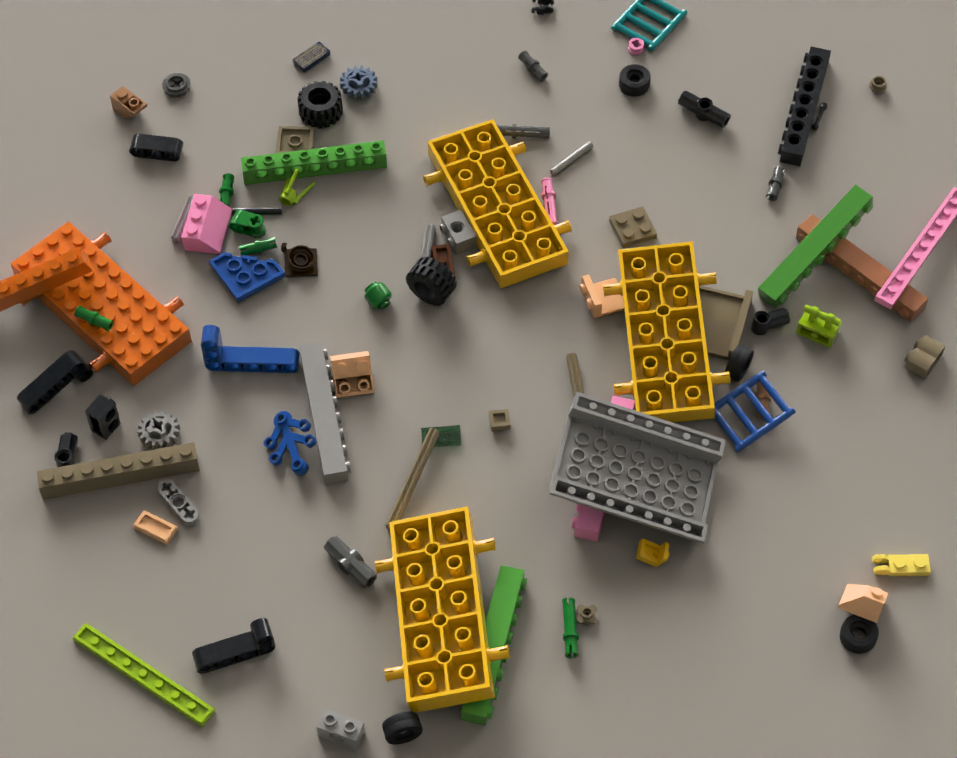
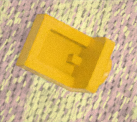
(652, 553)

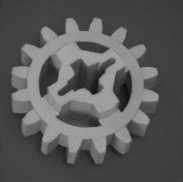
(157, 429)

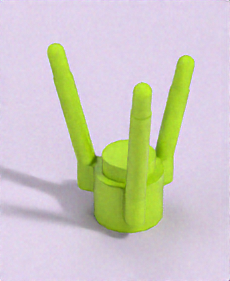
(289, 195)

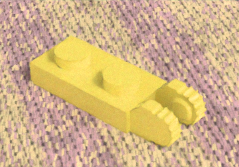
(902, 565)

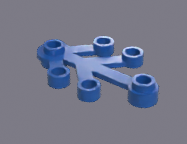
(289, 440)

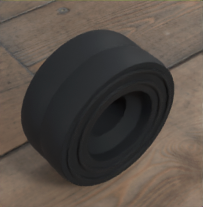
(634, 88)
(739, 362)
(855, 644)
(402, 728)

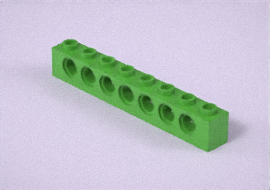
(314, 162)

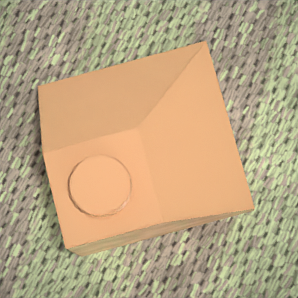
(863, 601)

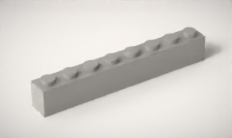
(323, 413)

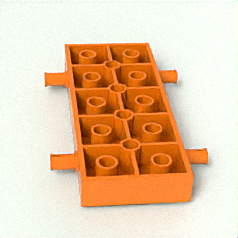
(143, 328)

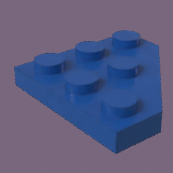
(245, 274)

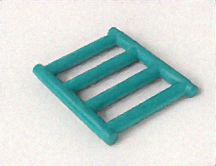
(661, 35)

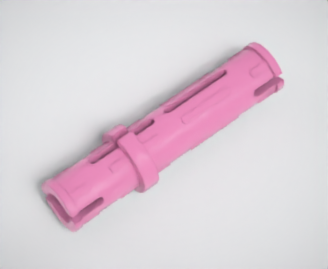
(549, 196)

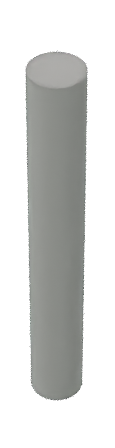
(571, 158)

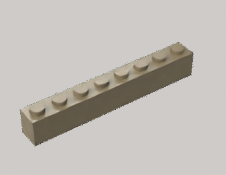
(118, 471)

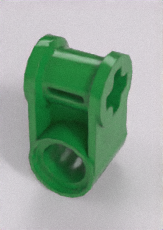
(246, 223)

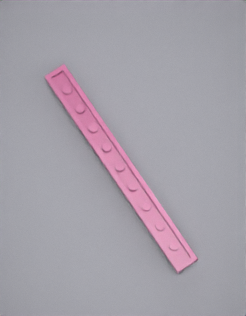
(918, 252)

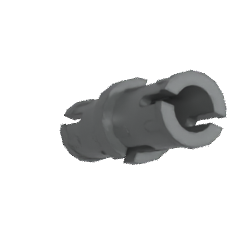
(533, 66)
(775, 183)

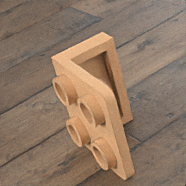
(595, 297)

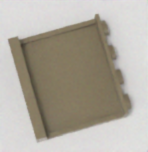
(723, 319)

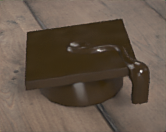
(300, 261)

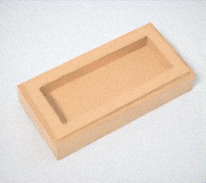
(155, 527)

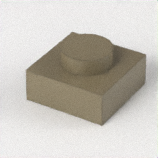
(499, 420)

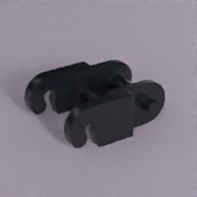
(543, 9)

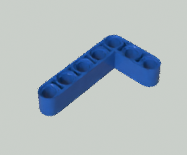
(245, 359)

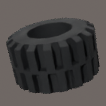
(316, 94)
(431, 281)

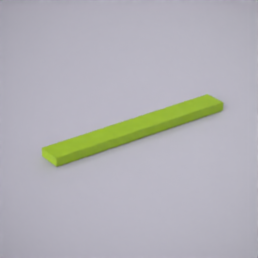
(144, 675)

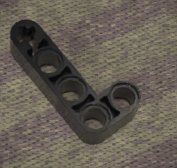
(53, 380)
(236, 648)

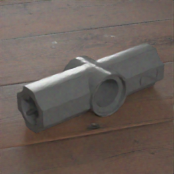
(350, 562)

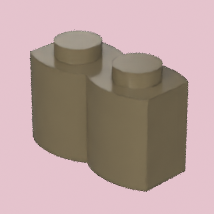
(925, 356)

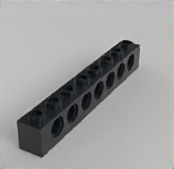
(805, 105)

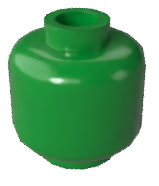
(377, 295)

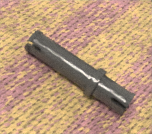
(511, 131)

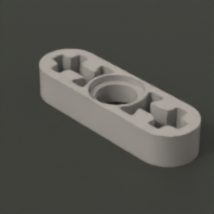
(178, 511)

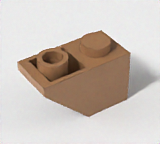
(126, 103)

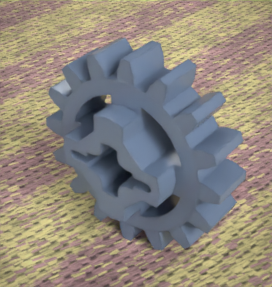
(358, 82)

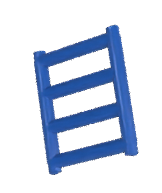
(771, 423)

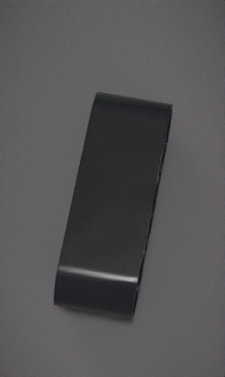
(156, 147)

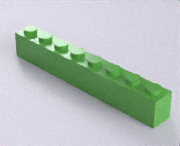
(816, 246)
(499, 622)

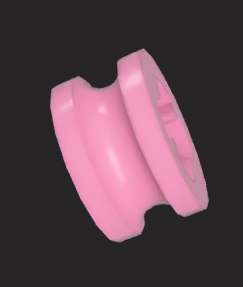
(636, 42)

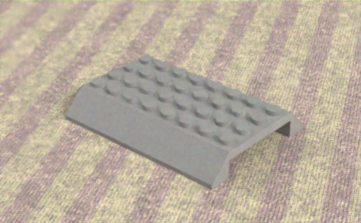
(636, 467)

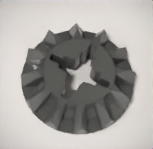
(178, 79)

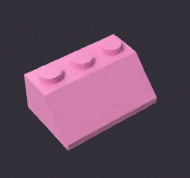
(206, 225)

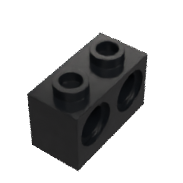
(103, 416)

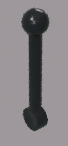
(823, 106)

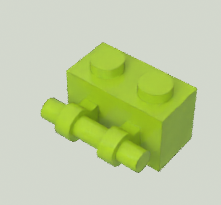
(818, 326)

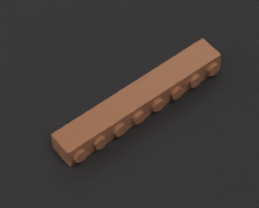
(866, 271)

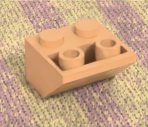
(352, 374)

